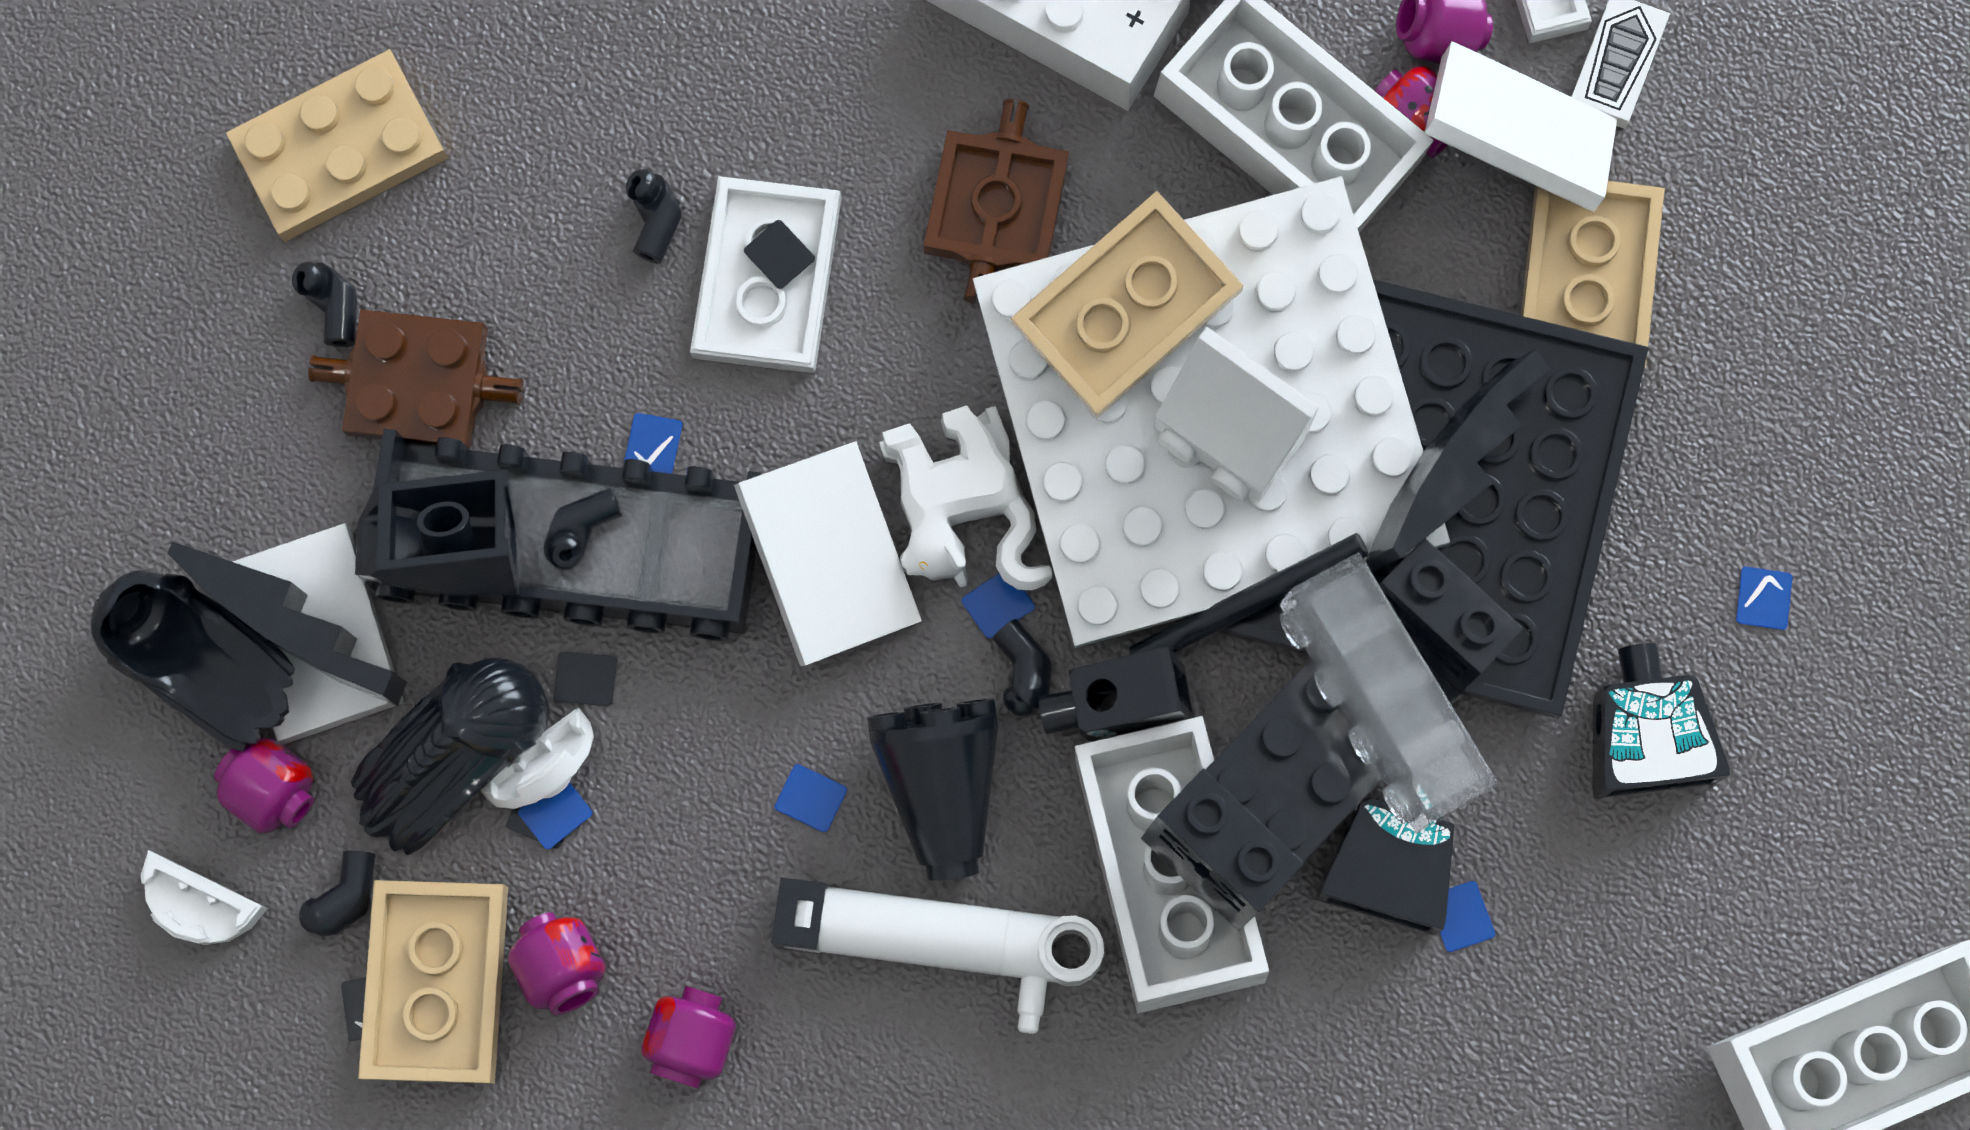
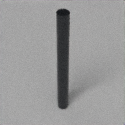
(1251, 598)

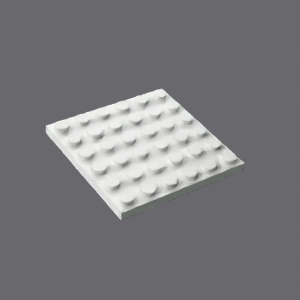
(1153, 536)

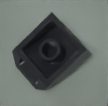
(442, 535)

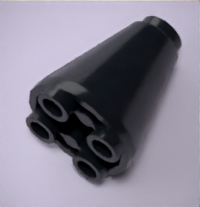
(940, 779)

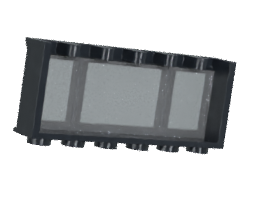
(670, 560)

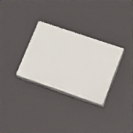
(1522, 126)
(738, 308)
(827, 553)
(326, 572)

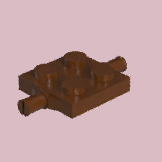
(996, 198)
(415, 377)

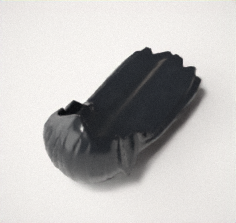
(193, 655)
(448, 750)

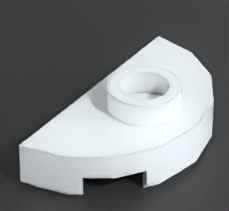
(546, 766)
(193, 905)

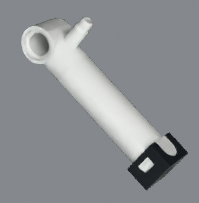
(935, 934)

